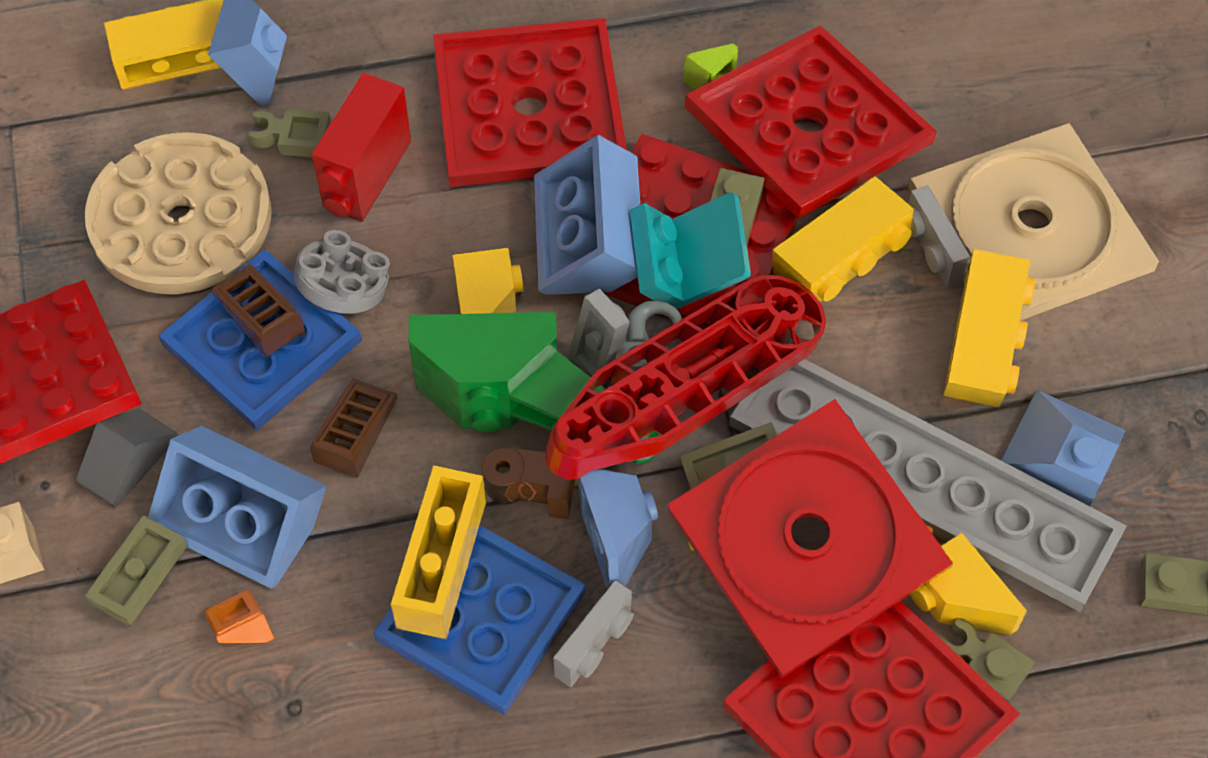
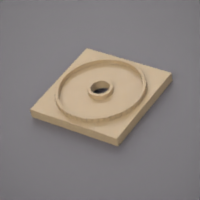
(1089, 231)

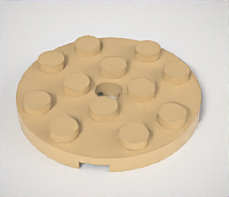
(208, 244)

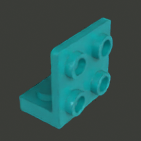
(691, 253)

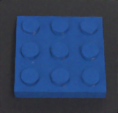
(236, 370)
(500, 626)

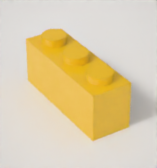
(163, 43)
(845, 240)
(989, 328)
(439, 552)

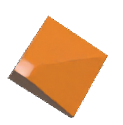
(239, 620)

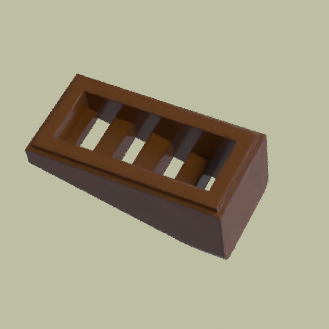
(274, 334)
(352, 459)

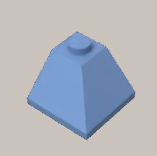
(248, 48)
(1064, 447)
(616, 521)

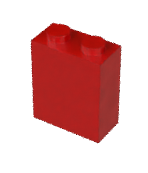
(362, 147)

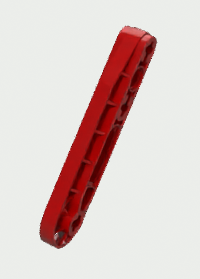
(751, 333)

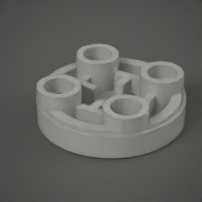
(341, 274)

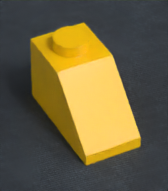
(487, 281)
(970, 593)

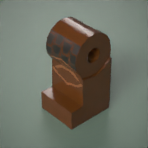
(524, 475)

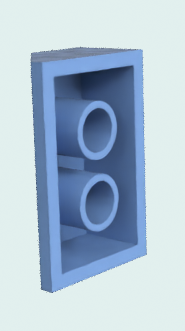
(586, 219)
(235, 504)

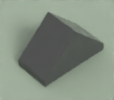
(122, 453)

